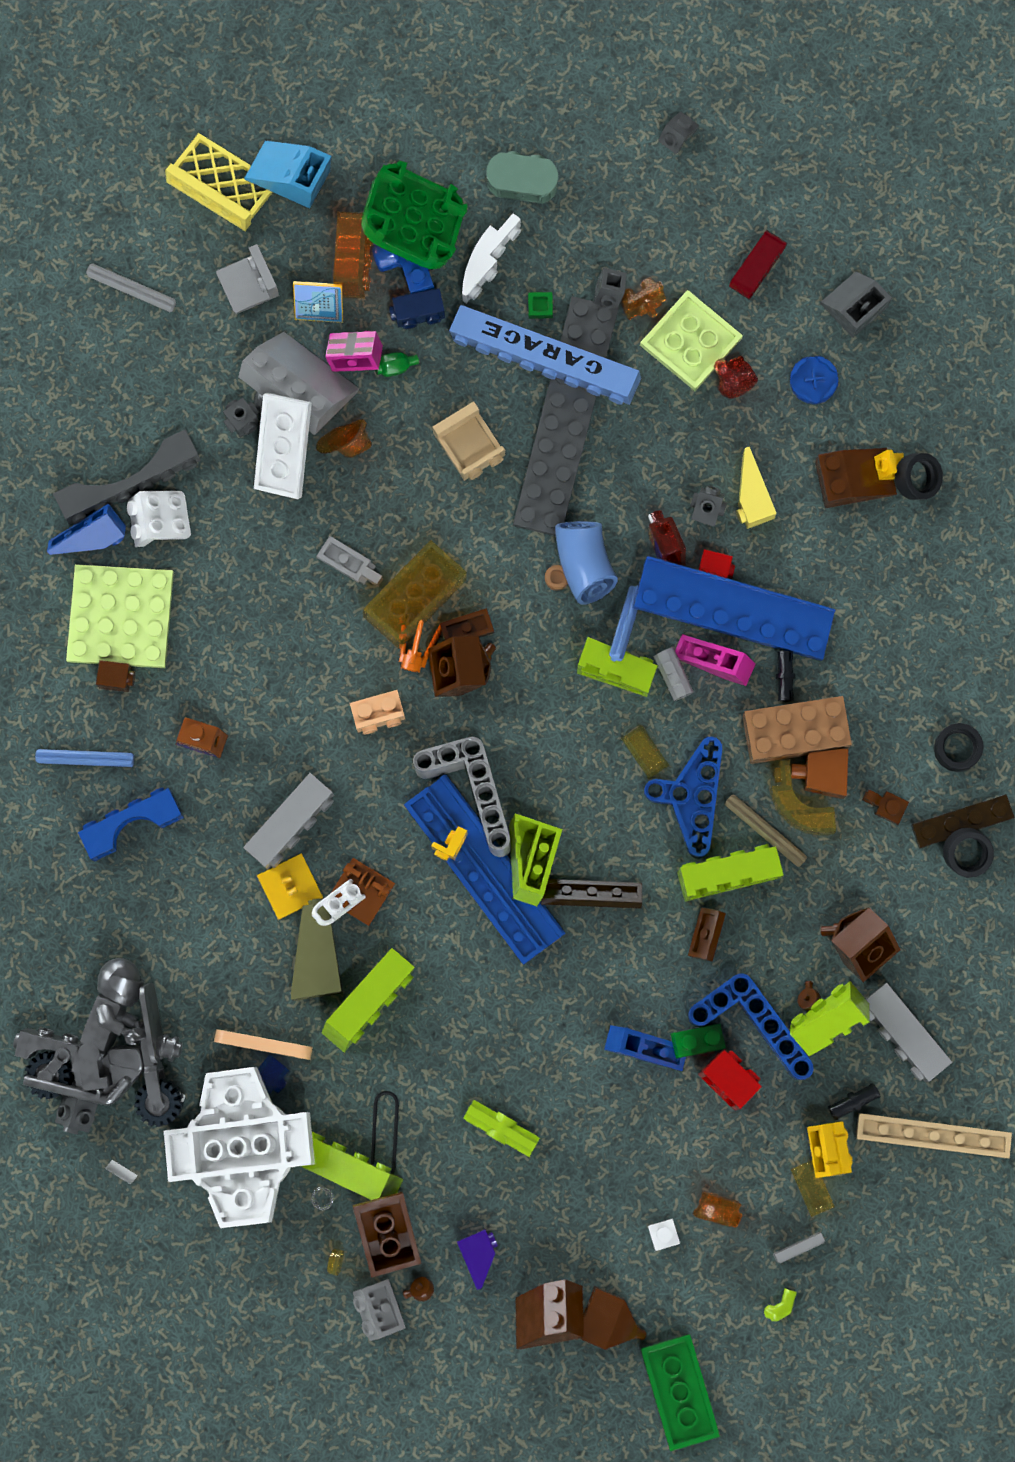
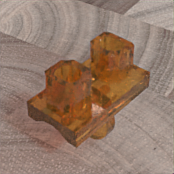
(645, 300)
(718, 1210)

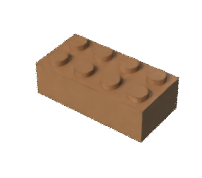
(796, 729)

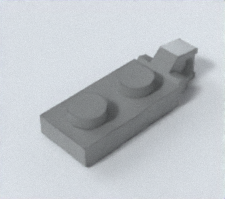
(349, 562)

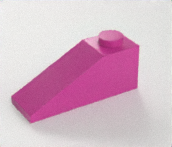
(715, 659)

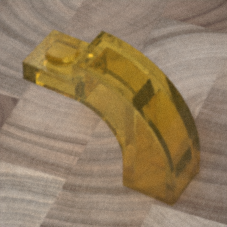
(795, 813)

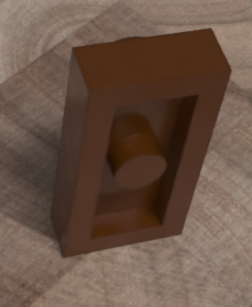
(472, 624)
(706, 934)

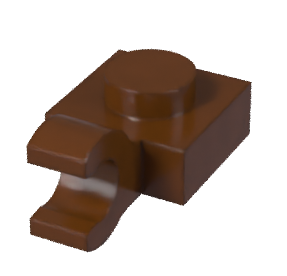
(888, 807)

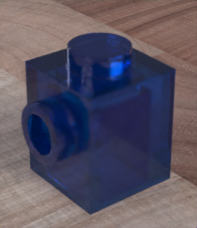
(273, 1075)

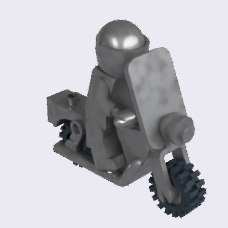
(102, 1071)

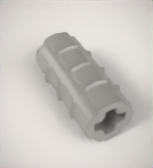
(673, 674)

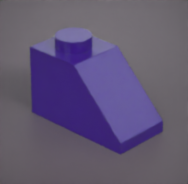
(478, 1255)

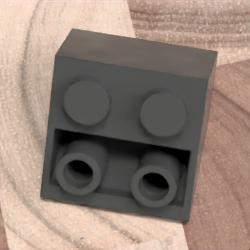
(856, 303)

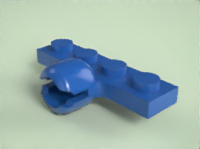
(417, 277)

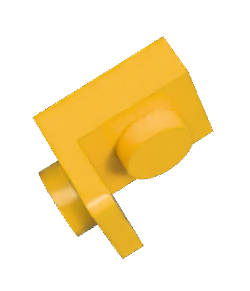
(886, 464)
(454, 840)

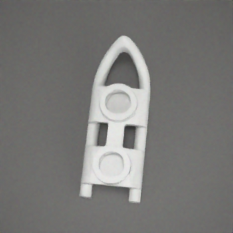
(334, 905)

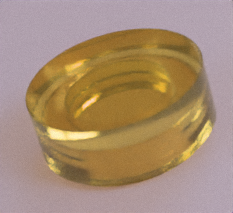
(335, 1262)

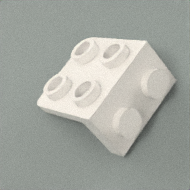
(158, 516)

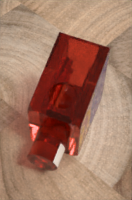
(666, 539)

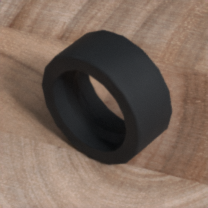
(933, 471)
(970, 732)
(985, 860)

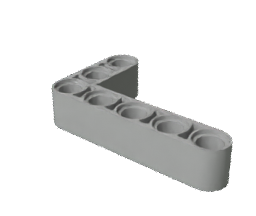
(479, 785)

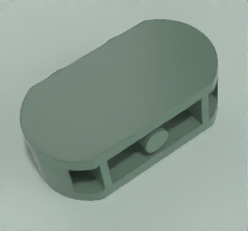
(522, 177)

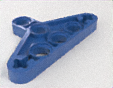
(693, 783)

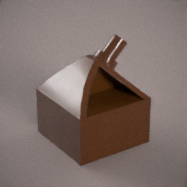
(460, 665)
(862, 942)
(609, 1321)

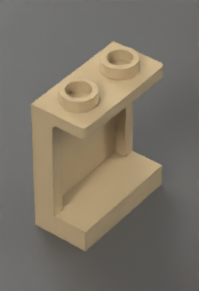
(468, 442)

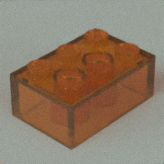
(352, 256)

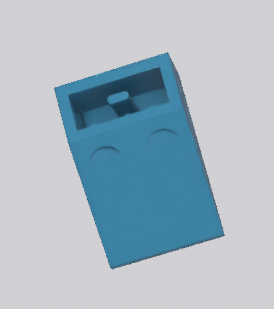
(290, 171)

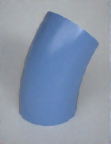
(585, 560)

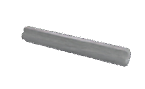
(131, 287)

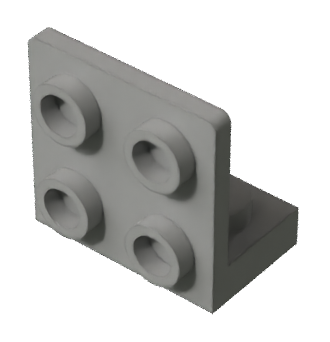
(248, 282)

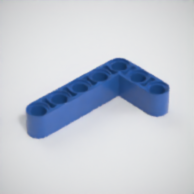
(758, 1020)

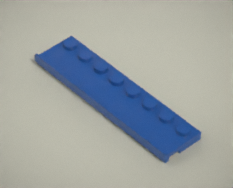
(734, 608)
(485, 876)

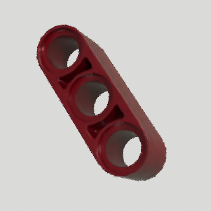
(757, 264)

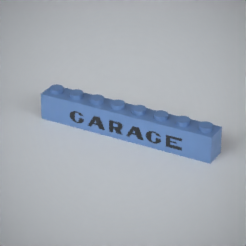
(545, 355)

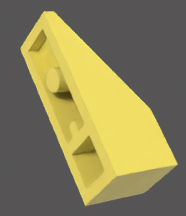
(754, 500)

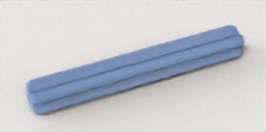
(624, 626)
(84, 758)

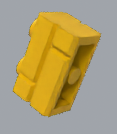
(829, 1149)

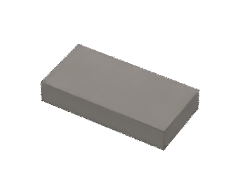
(799, 1247)

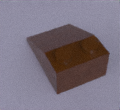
(851, 477)
(386, 1234)
(549, 1314)

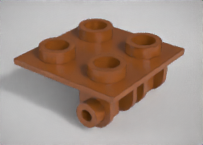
(371, 884)

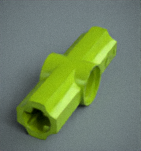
(501, 1128)

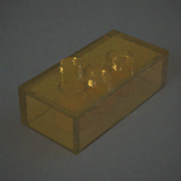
(414, 594)

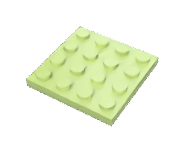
(120, 615)

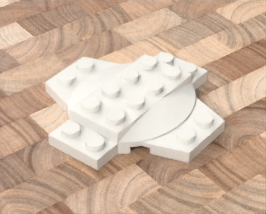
(239, 1147)

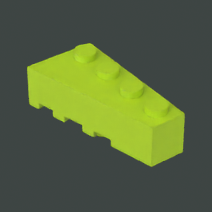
(729, 873)
(367, 1000)
(352, 1171)

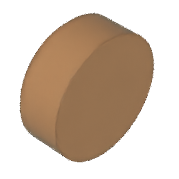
(555, 578)

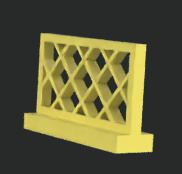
(206, 193)

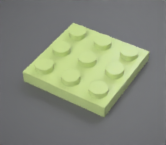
(691, 340)

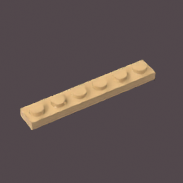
(933, 1135)

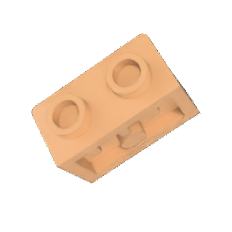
(377, 711)

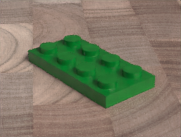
(680, 1392)

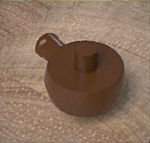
(808, 996)
(420, 1289)

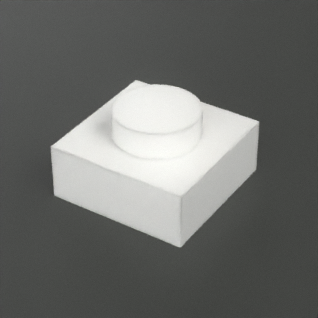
(663, 1234)

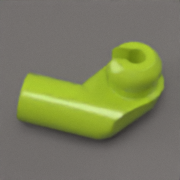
(783, 1308)

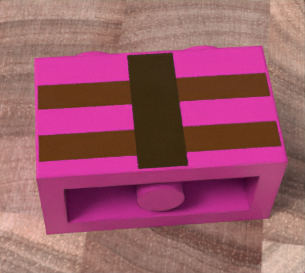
(354, 351)

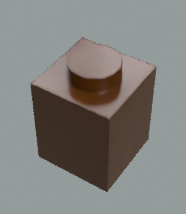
(115, 676)

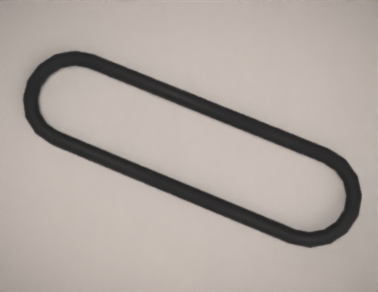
(395, 1128)

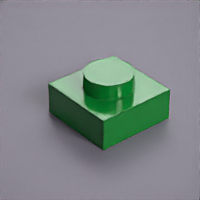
(540, 305)

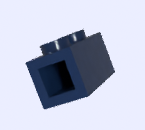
(417, 308)

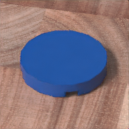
(814, 379)

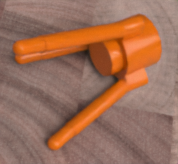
(412, 660)

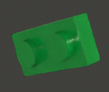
(698, 1041)

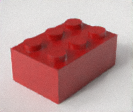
(730, 1079)

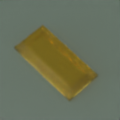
(645, 752)
(812, 1189)

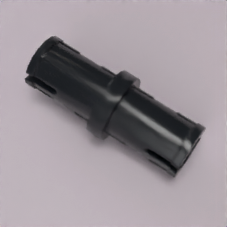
(785, 676)
(854, 1101)

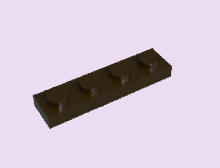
(974, 816)
(593, 893)

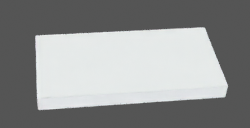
(282, 445)

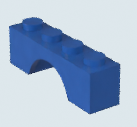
(101, 837)

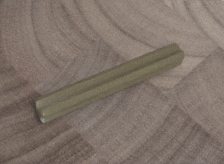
(765, 830)

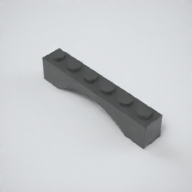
(174, 455)

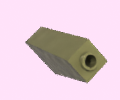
(316, 957)

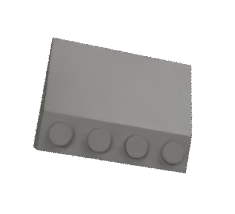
(292, 371)

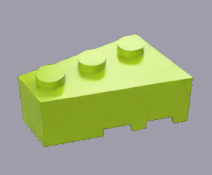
(531, 857)
(830, 1018)

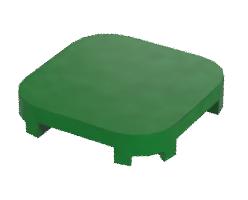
(413, 216)

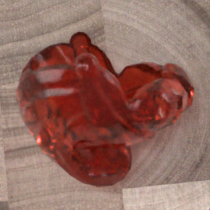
(735, 377)

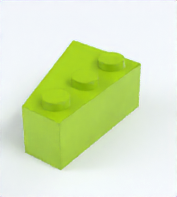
(630, 674)

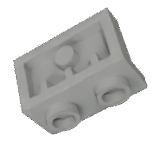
(378, 1310)

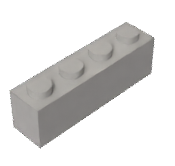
(289, 821)
(907, 1034)

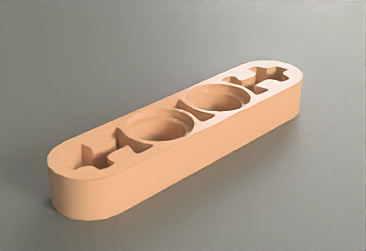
(263, 1044)

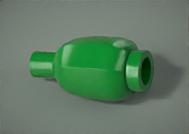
(395, 364)

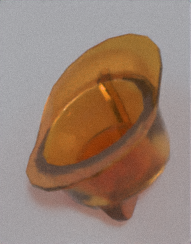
(347, 440)

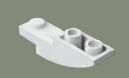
(482, 263)

